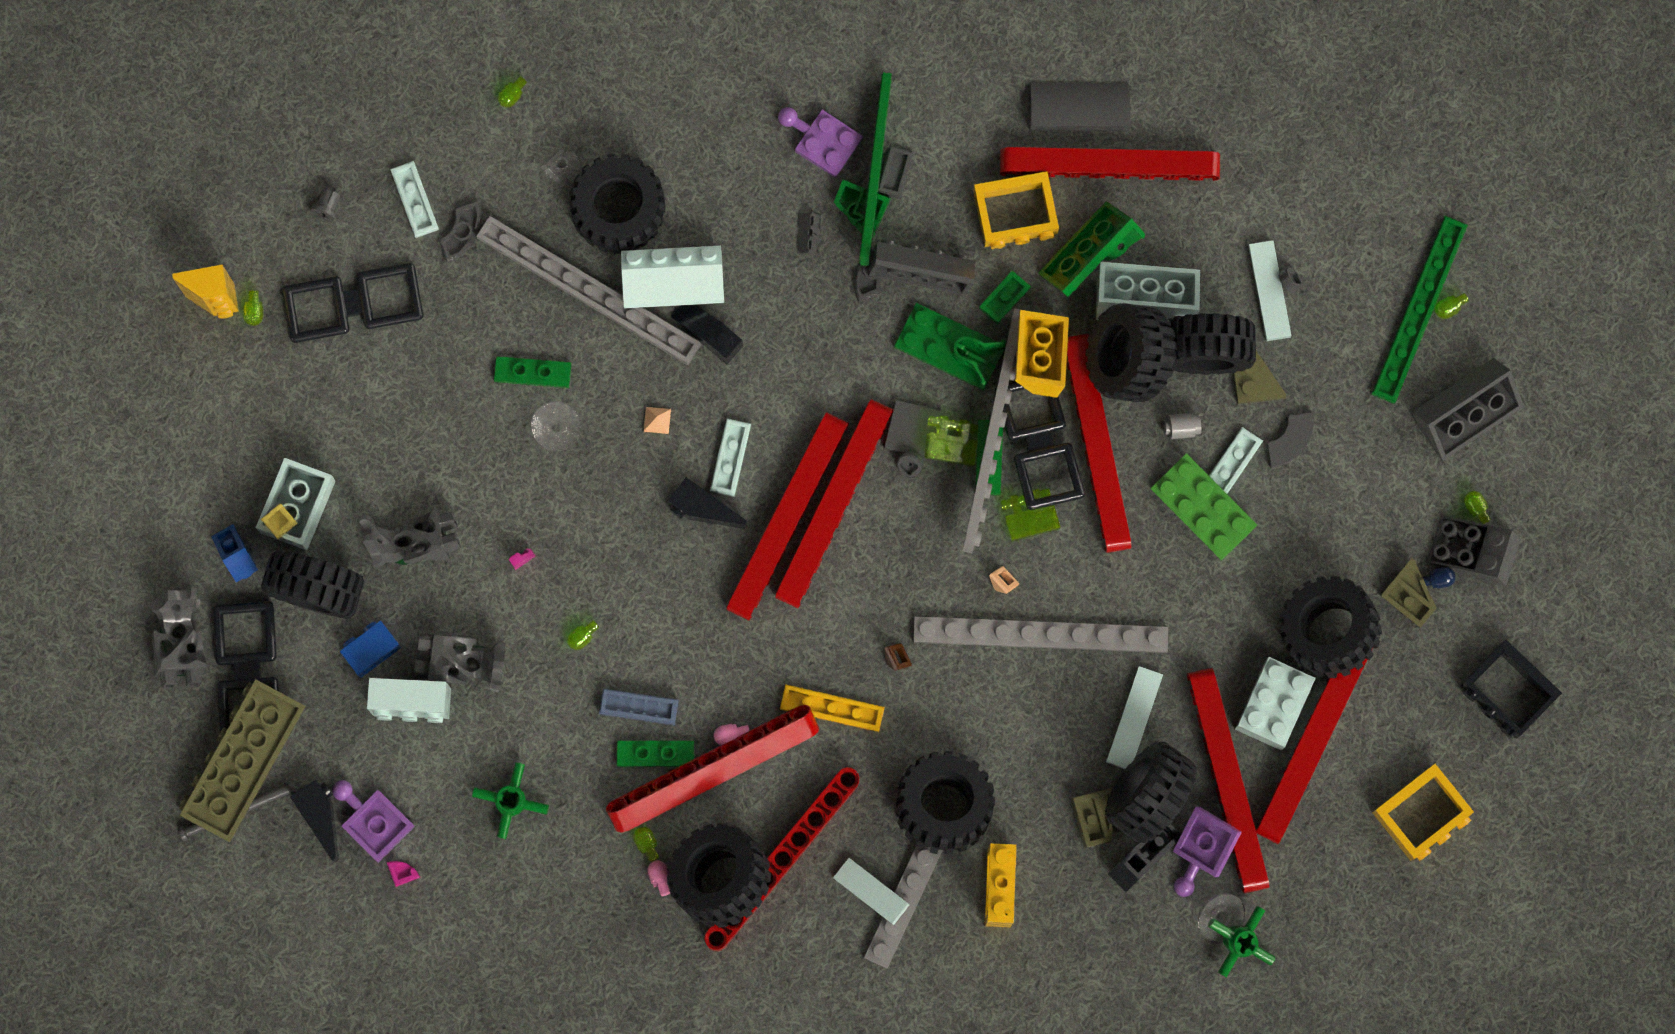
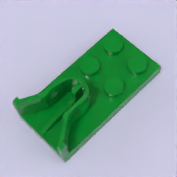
(1089, 246)
(950, 346)

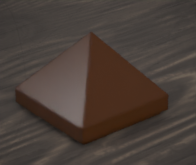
(892, 660)

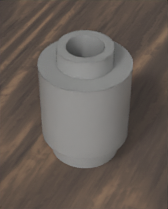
(1182, 425)

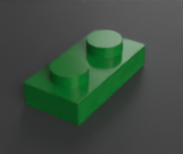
(1005, 297)

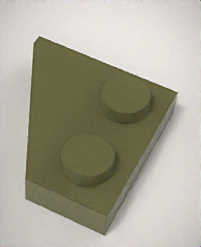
(1257, 384)
(1410, 594)
(1092, 819)

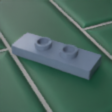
(638, 707)

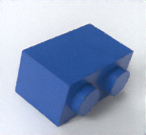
(370, 648)

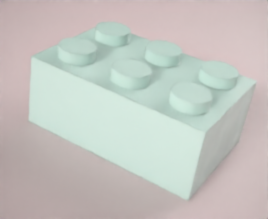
(304, 495)
(409, 699)
(1275, 703)

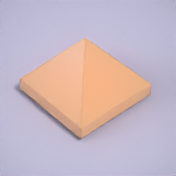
(657, 420)
(998, 583)

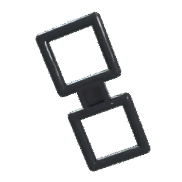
(352, 302)
(1041, 446)
(247, 664)

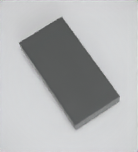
(895, 172)

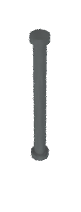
(258, 801)

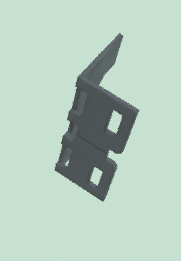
(804, 221)

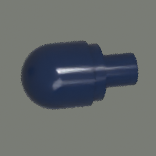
(1440, 578)

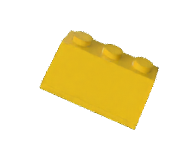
(209, 289)
(1042, 353)

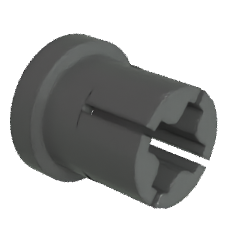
(324, 208)

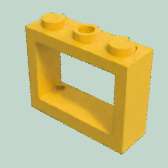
(1009, 186)
(1439, 836)
(1000, 885)

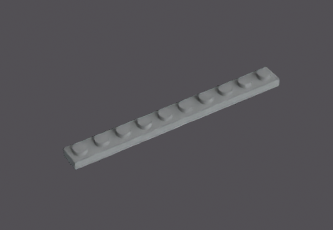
(588, 290)
(993, 441)
(1041, 634)

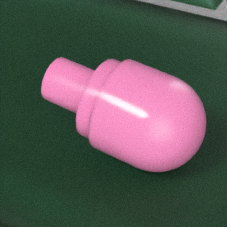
(728, 732)
(658, 875)

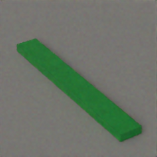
(875, 169)
(1419, 310)

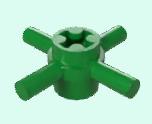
(505, 792)
(1249, 945)

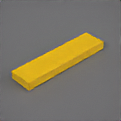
(834, 708)

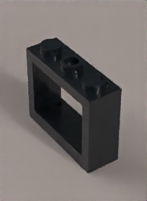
(1529, 672)

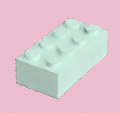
(1162, 288)

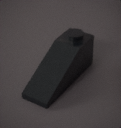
(709, 331)
(698, 505)
(318, 812)
(1143, 857)

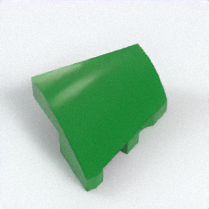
(852, 202)

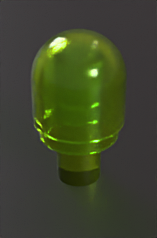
(511, 93)
(1450, 306)
(253, 309)
(1477, 506)
(581, 635)
(646, 842)

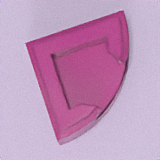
(518, 559)
(402, 872)

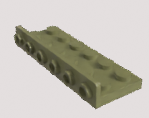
(241, 760)

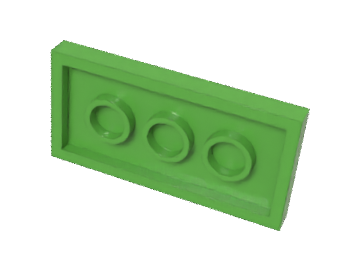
(1204, 506)

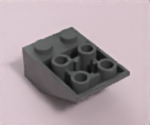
(1475, 549)

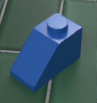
(234, 553)

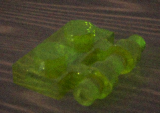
(951, 448)
(1029, 522)

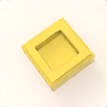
(279, 521)

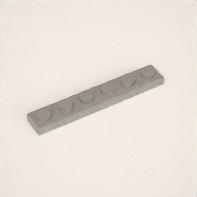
(910, 890)

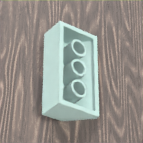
(672, 276)

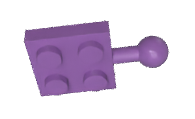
(826, 142)
(375, 824)
(1206, 845)

